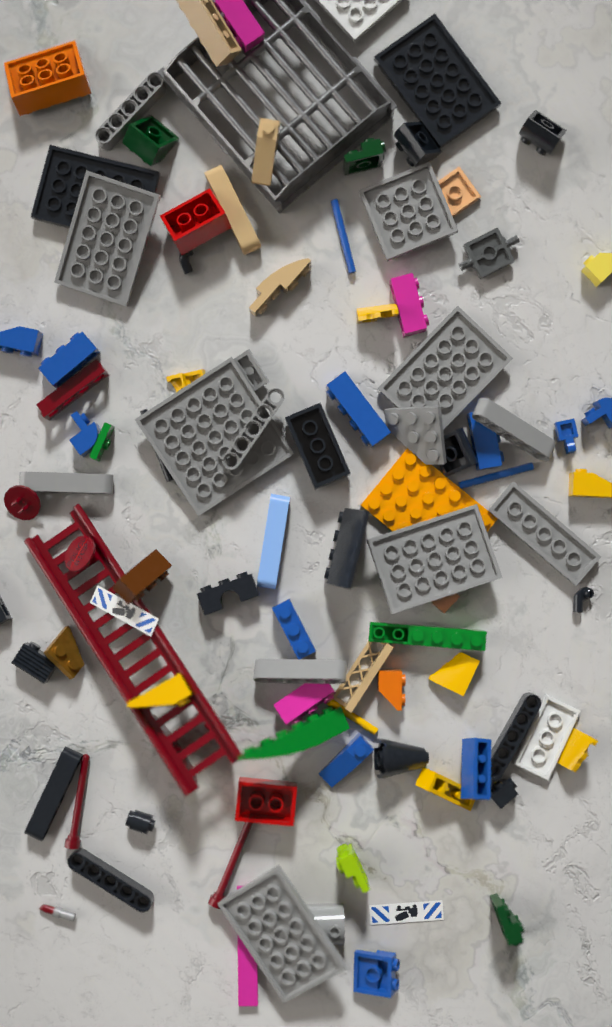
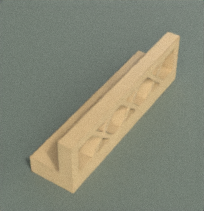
(366, 679)

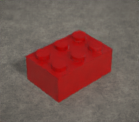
(195, 221)
(266, 801)

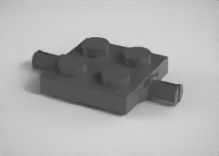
(489, 253)

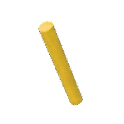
(355, 718)

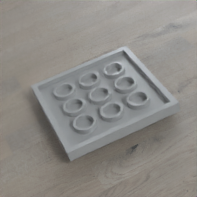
(408, 211)

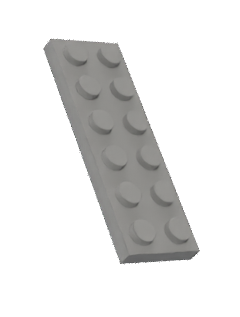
(544, 533)

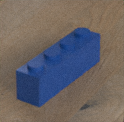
(358, 409)

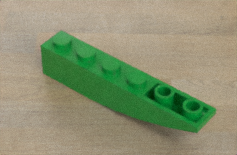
(428, 636)
(301, 736)

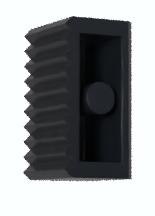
(34, 662)

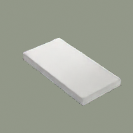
(546, 737)

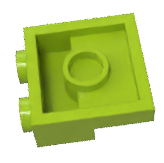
(350, 865)

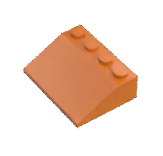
(47, 78)

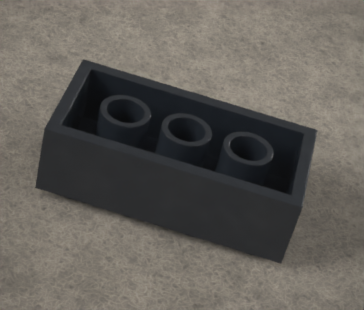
(317, 446)

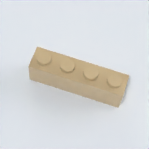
(211, 30)

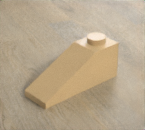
(265, 151)

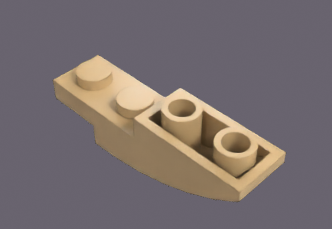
(284, 279)

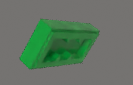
(102, 442)

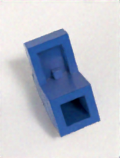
(603, 409)
(86, 438)

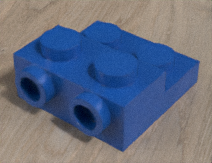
(376, 973)

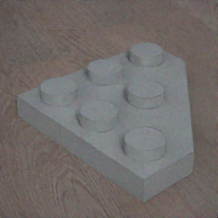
(419, 431)

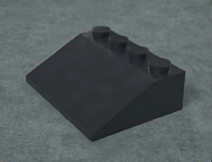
(347, 547)

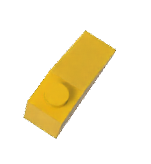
(588, 485)
(164, 695)
(443, 788)

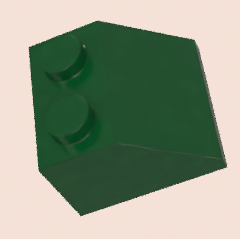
(149, 140)

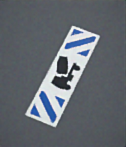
(120, 609)
(406, 912)

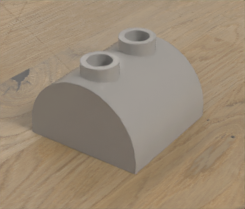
(331, 920)

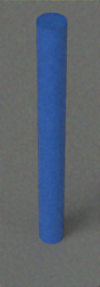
(343, 236)
(496, 475)

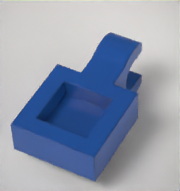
(566, 432)

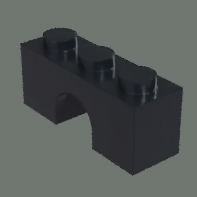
(211, 598)

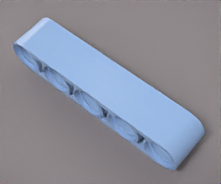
(273, 541)

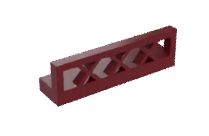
(72, 389)

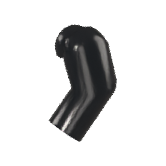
(185, 263)
(581, 596)

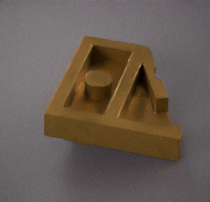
(65, 653)

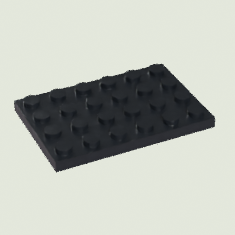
(437, 81)
(64, 177)

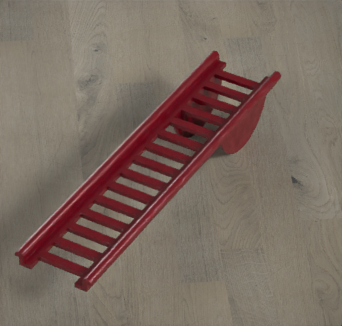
(159, 735)

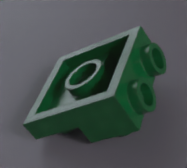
(367, 158)
(509, 923)

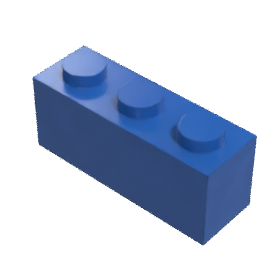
(68, 359)
(484, 445)
(294, 629)
(476, 769)

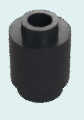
(140, 821)

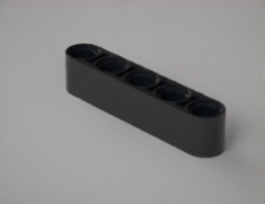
(520, 729)
(53, 794)
(116, 888)

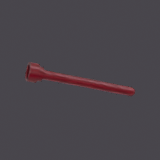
(73, 840)
(219, 894)

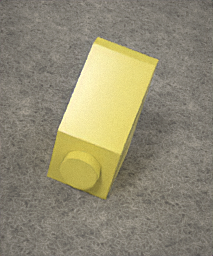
(598, 267)

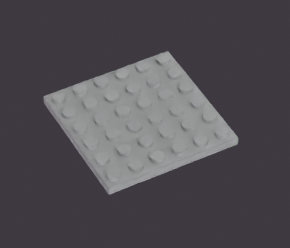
(200, 425)

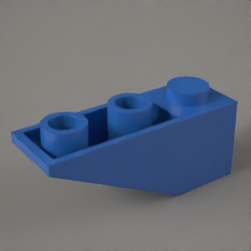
(21, 340)

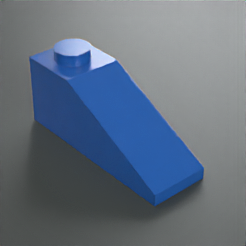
(346, 760)

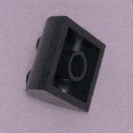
(541, 132)
(416, 143)
(458, 453)

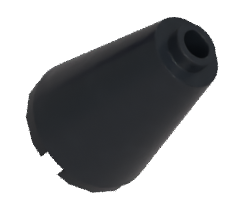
(398, 758)

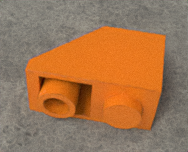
(390, 686)

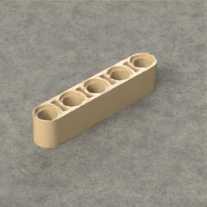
(235, 213)

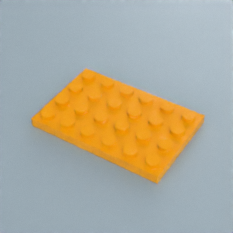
(417, 493)

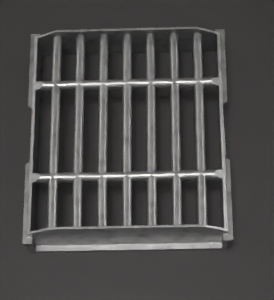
(334, 152)

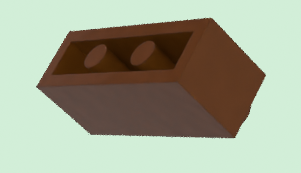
(142, 577)

